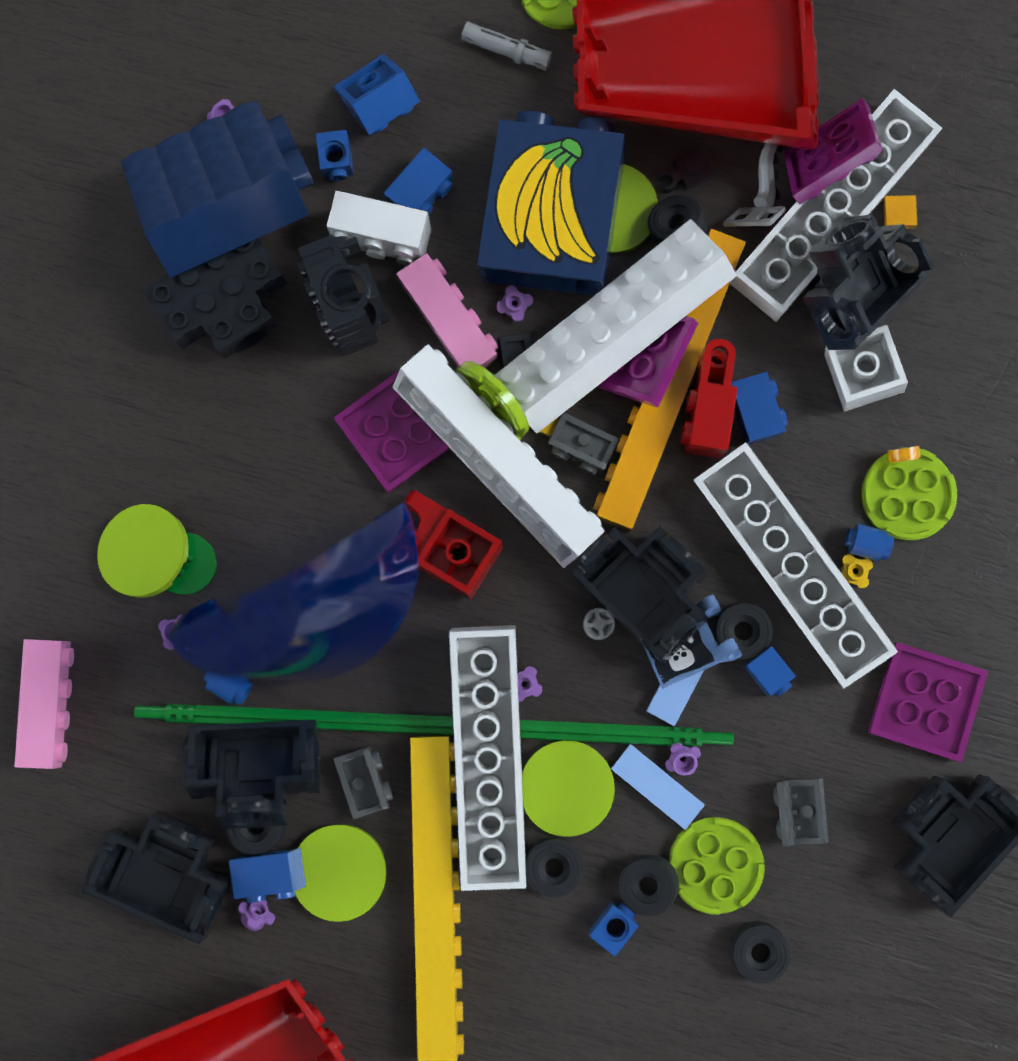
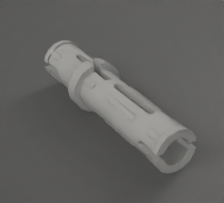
(502, 44)

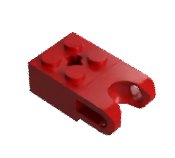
(711, 403)
(446, 532)

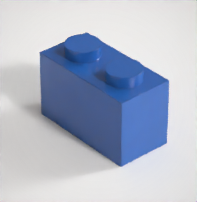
(421, 183)
(758, 409)
(267, 874)

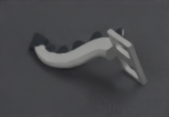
(766, 196)

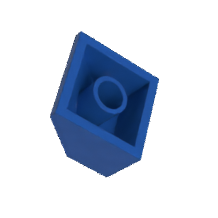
(377, 94)

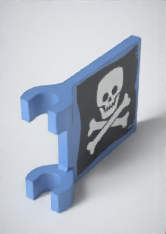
(697, 653)

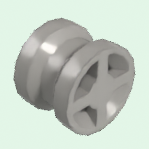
(602, 622)

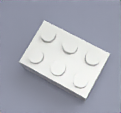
(380, 227)

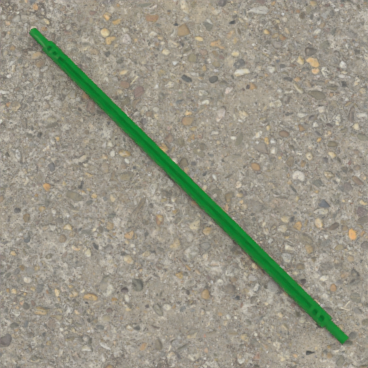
(434, 724)

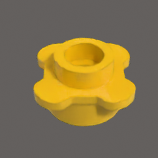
(863, 566)

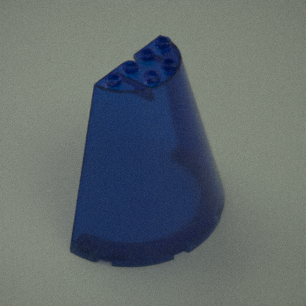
(316, 617)

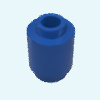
(869, 542)
(228, 688)

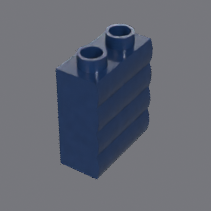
(217, 186)

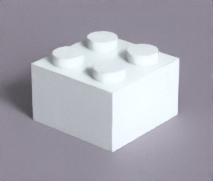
(868, 372)

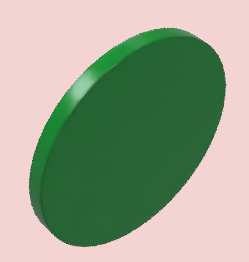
(198, 569)

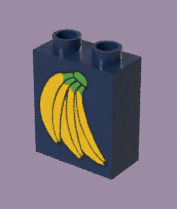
(552, 204)

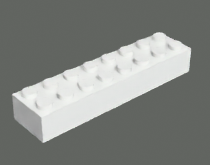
(781, 262)
(616, 324)
(497, 456)
(795, 565)
(488, 757)

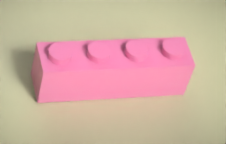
(446, 314)
(43, 704)

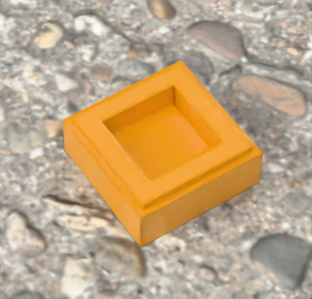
(900, 210)

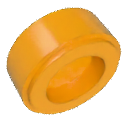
(904, 454)

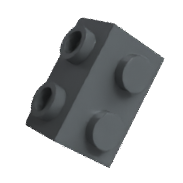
(582, 443)
(363, 782)
(801, 811)

